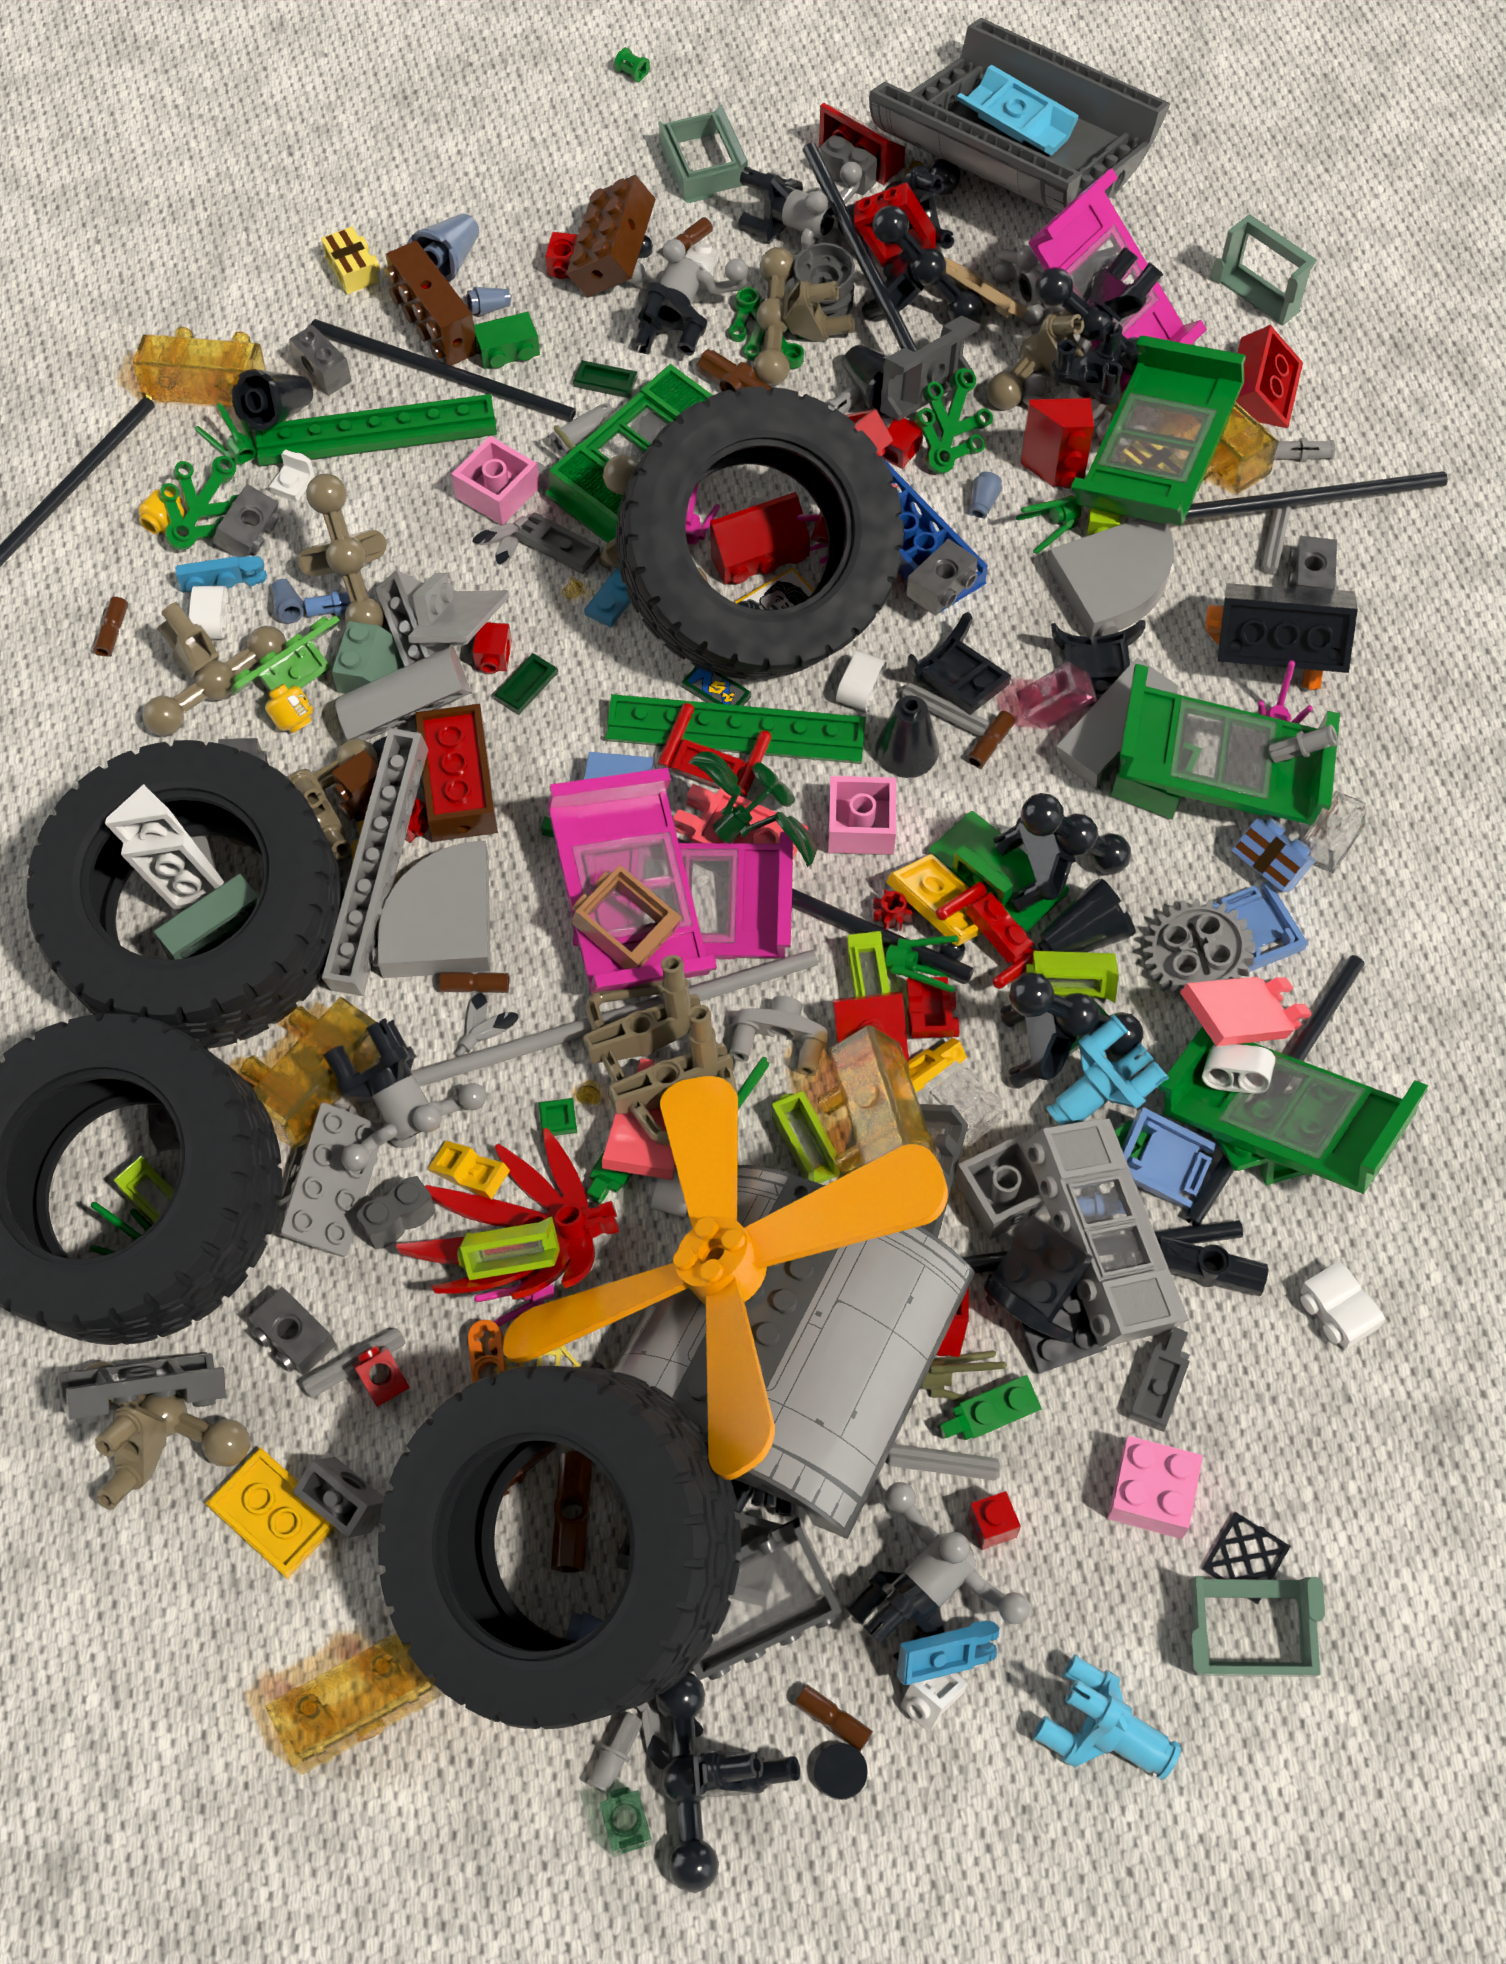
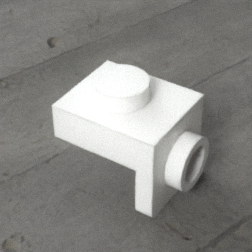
(704, 256)

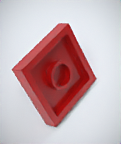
(878, 1010)

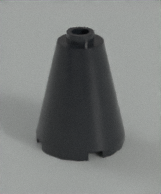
(867, 374)
(269, 397)
(908, 739)
(1089, 922)

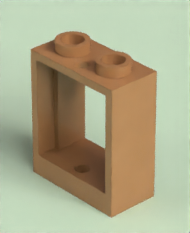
(641, 896)

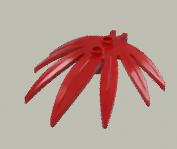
(571, 1216)

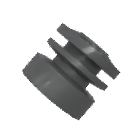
(826, 264)

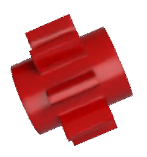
(889, 917)

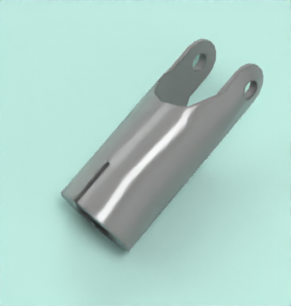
(580, 428)

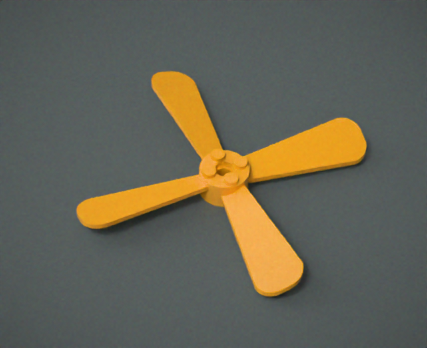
(729, 1262)

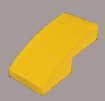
(468, 1170)

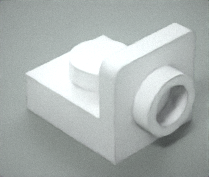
(293, 476)
(930, 1698)

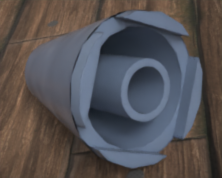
(448, 242)

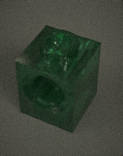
(625, 1840)

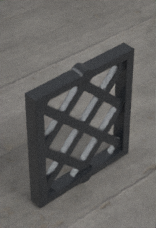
(1260, 1532)

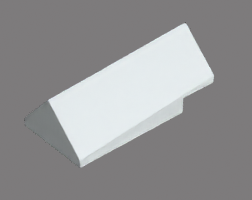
(162, 850)

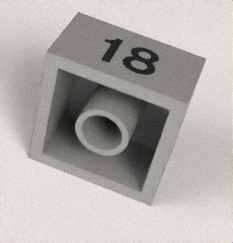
(1001, 1187)

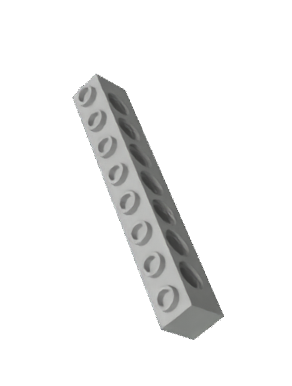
(375, 861)

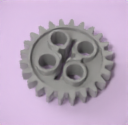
(1229, 941)

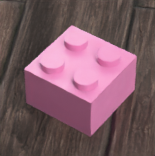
(496, 480)
(862, 815)
(1155, 1487)

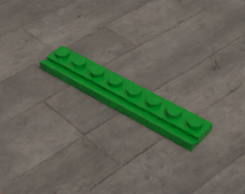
(378, 429)
(738, 727)

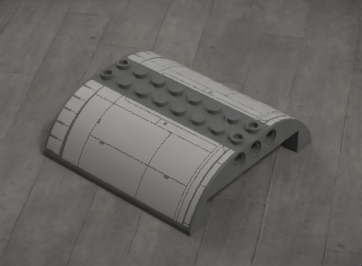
(1111, 130)
(836, 1345)

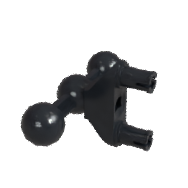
(938, 179)
(916, 269)
(1110, 298)
(1053, 843)
(1055, 1024)
(711, 1774)

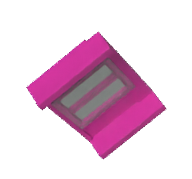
(1090, 237)
(628, 825)
(741, 897)

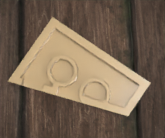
(987, 291)

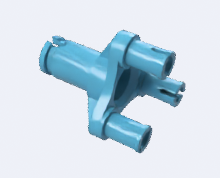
(1105, 1079)
(1107, 1725)

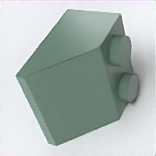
(364, 656)

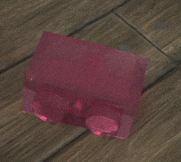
(1056, 696)

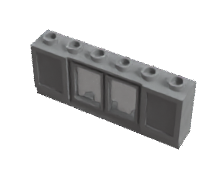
(1101, 1211)

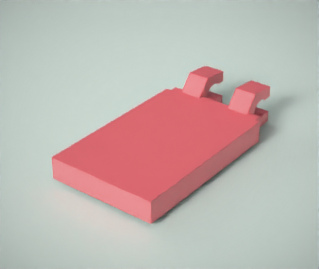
(701, 829)
(1244, 1009)
(631, 1148)

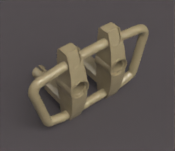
(649, 1030)

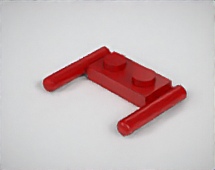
(679, 752)
(998, 928)

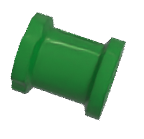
(632, 64)

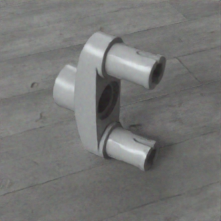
(783, 1020)

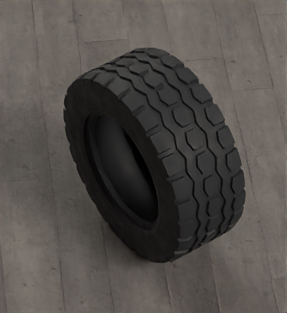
(832, 465)
(244, 980)
(215, 1213)
(445, 1564)

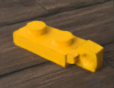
(931, 1063)

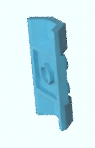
(1020, 111)

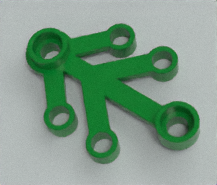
(747, 304)
(949, 423)
(198, 506)

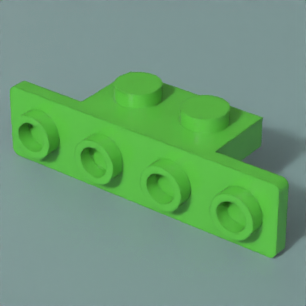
(293, 666)

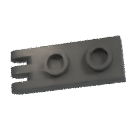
(558, 542)

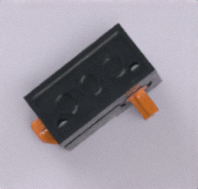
(1285, 625)

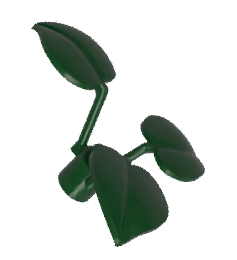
(736, 819)

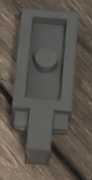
(1161, 1382)

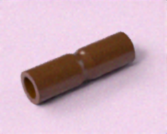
(695, 233)
(110, 629)
(993, 736)
(481, 982)
(838, 1720)

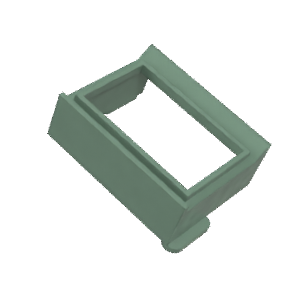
(704, 182)
(1251, 286)
(206, 917)
(1310, 1610)

